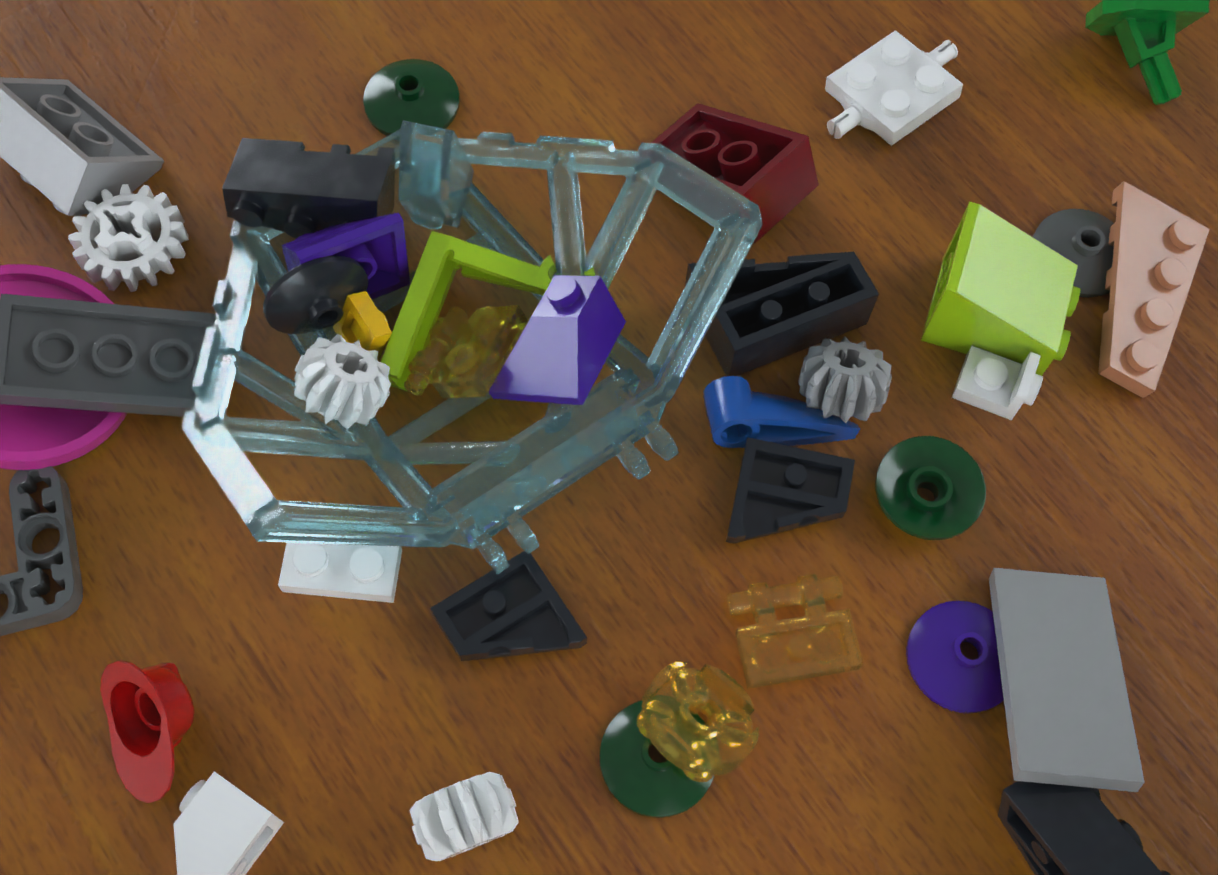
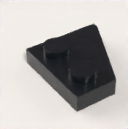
(787, 490)

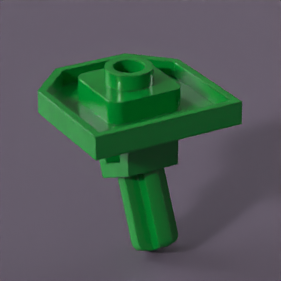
(1146, 35)

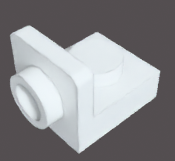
(998, 382)

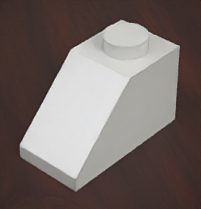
(221, 829)

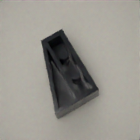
(306, 191)
(788, 308)
(1071, 832)

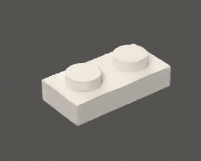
(341, 571)

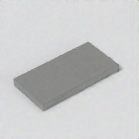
(1063, 681)

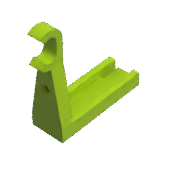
(431, 284)

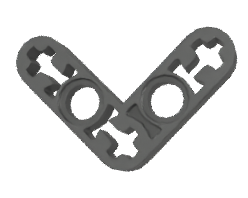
(27, 585)

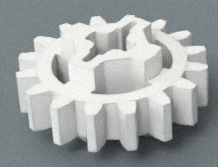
(128, 237)

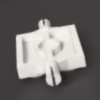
(892, 88)

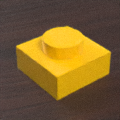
(363, 322)

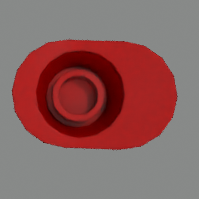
(146, 721)

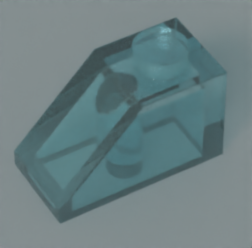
(432, 175)

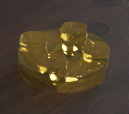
(695, 747)

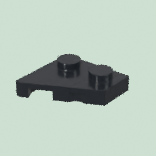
(508, 614)

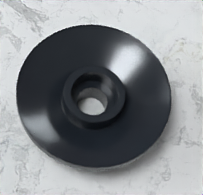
(313, 294)

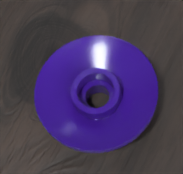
(940, 666)

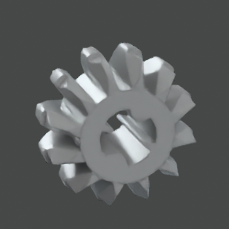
(845, 379)

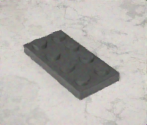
(99, 355)

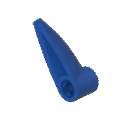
(741, 413)

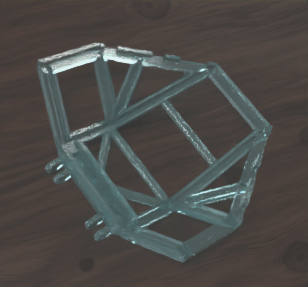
(502, 476)

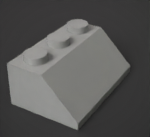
(68, 144)

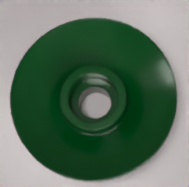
(431, 102)
(943, 470)
(636, 779)

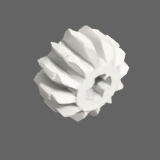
(342, 381)
(463, 816)

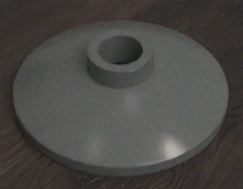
(1065, 234)

